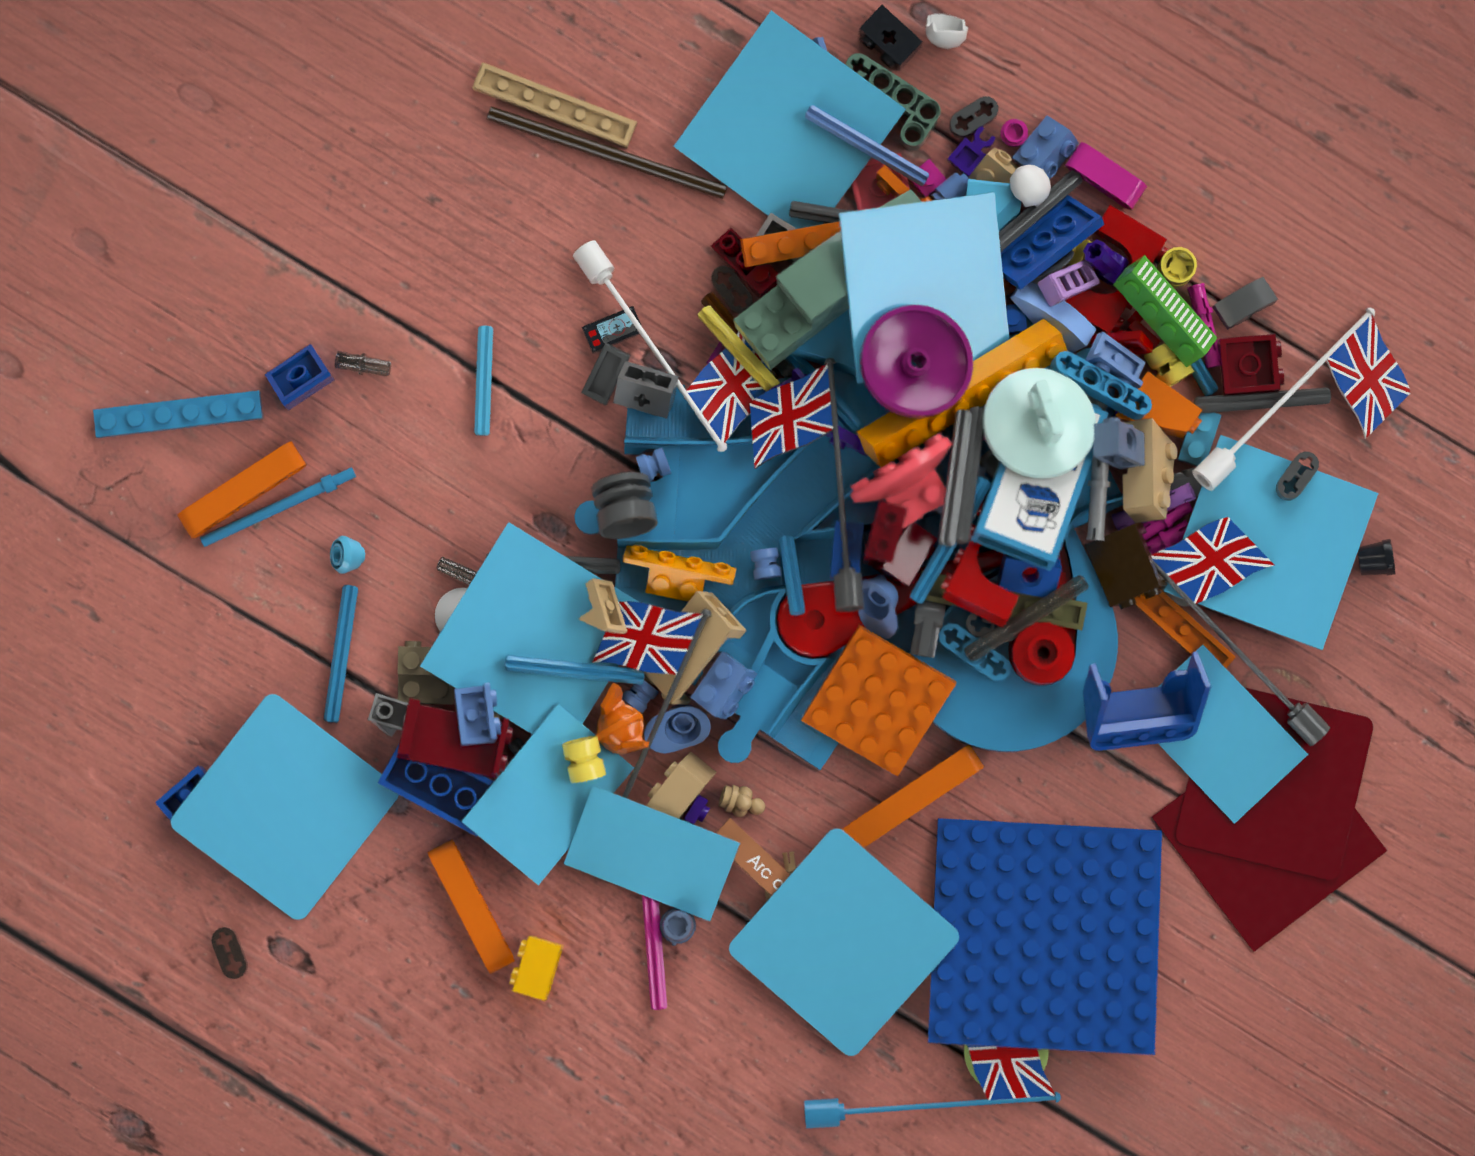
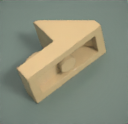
(606, 608)

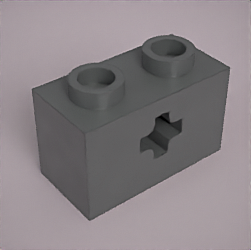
(645, 389)

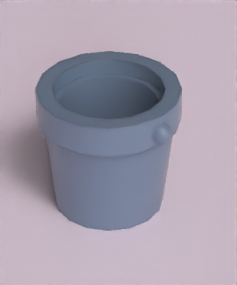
(677, 926)

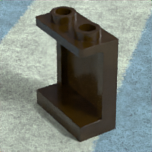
(1125, 566)

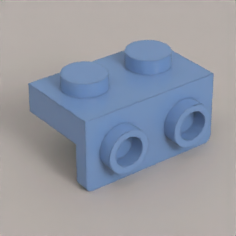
(1047, 147)
(1116, 360)
(724, 686)
(476, 715)

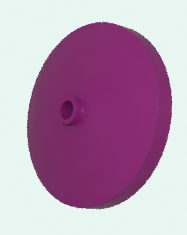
(935, 346)

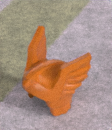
(620, 725)

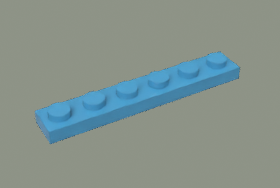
(178, 414)

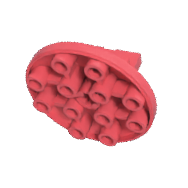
(909, 482)

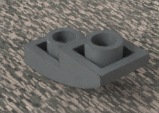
(1245, 302)

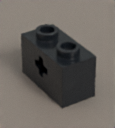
(905, 42)

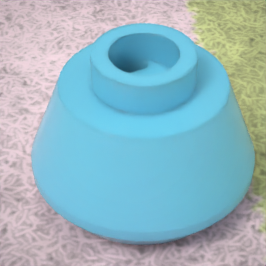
(346, 554)

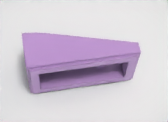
(1054, 290)

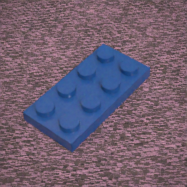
(1048, 241)

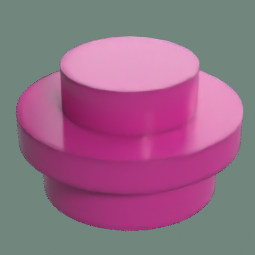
(1014, 132)

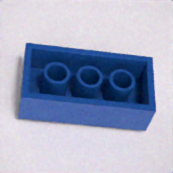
(435, 788)

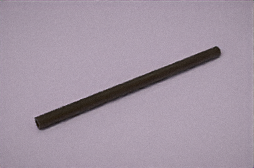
(607, 152)

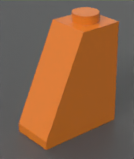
(1169, 408)

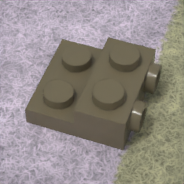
(416, 681)

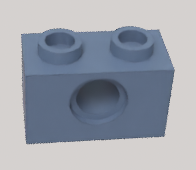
(1118, 444)

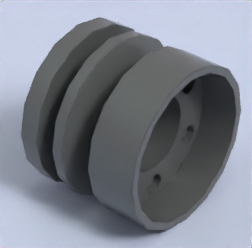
(624, 505)

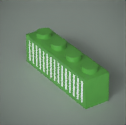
(1165, 311)

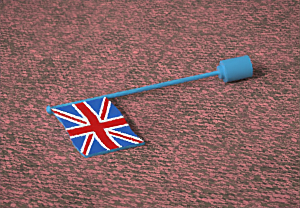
(1003, 1073)

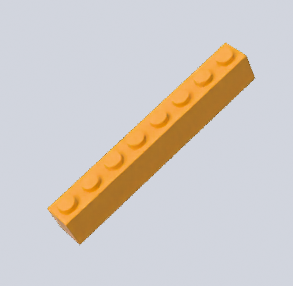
(896, 434)

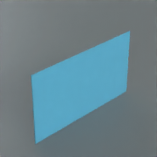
(651, 853)

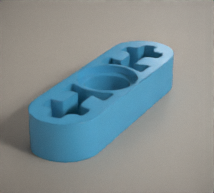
(987, 671)

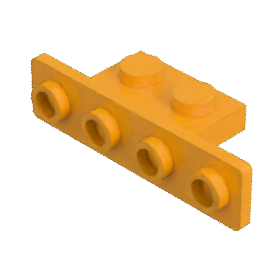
(677, 575)

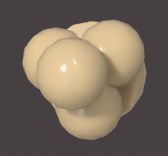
(739, 801)

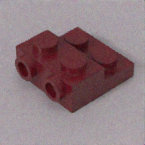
(1250, 364)

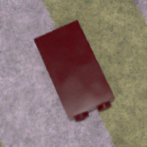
(885, 533)
(434, 739)

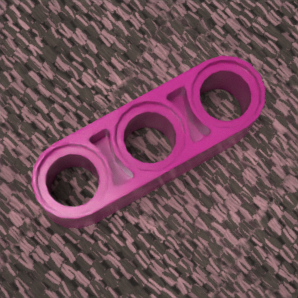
(1106, 176)

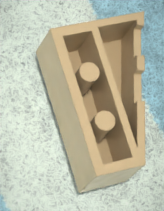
(1148, 486)
(681, 787)

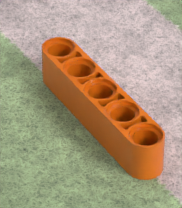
(241, 490)
(471, 906)

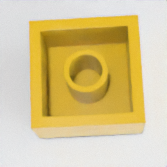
(536, 968)

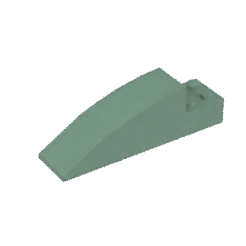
(803, 302)

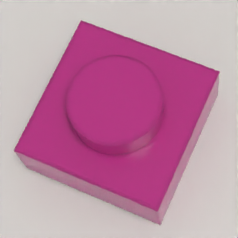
(934, 180)

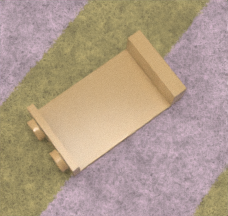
(713, 635)

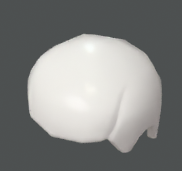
(946, 30)
(1030, 185)

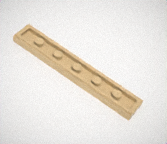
(554, 105)

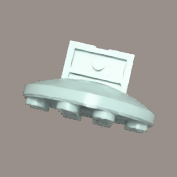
(1039, 423)

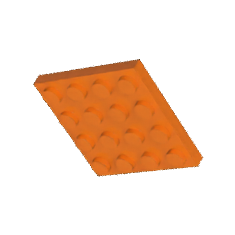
(878, 700)

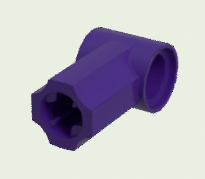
(1106, 262)

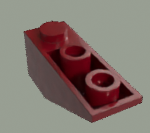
(758, 278)

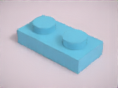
(1198, 445)

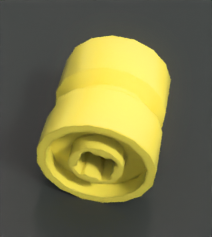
(1178, 266)
(1167, 365)
(584, 759)

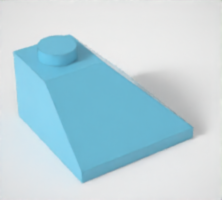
(1006, 204)

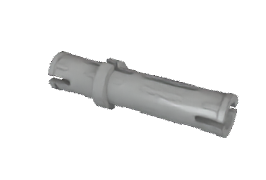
(1098, 497)

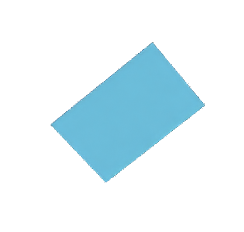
(1237, 746)
(533, 805)

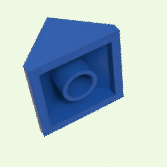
(299, 377)

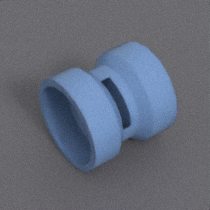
(654, 464)
(765, 563)
(639, 696)

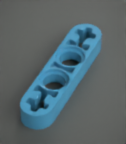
(1102, 381)

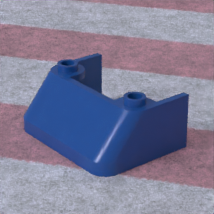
(1148, 713)

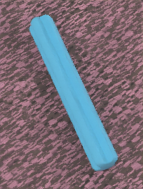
(483, 380)

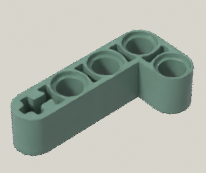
(896, 86)

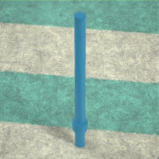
(328, 483)

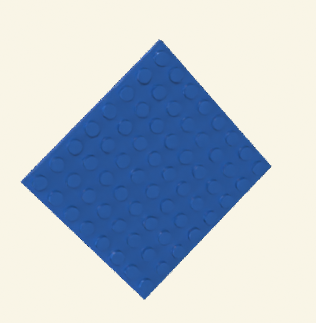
(1049, 936)

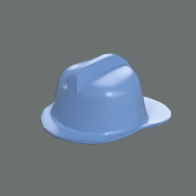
(879, 606)
(679, 729)

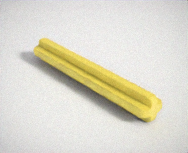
(737, 348)

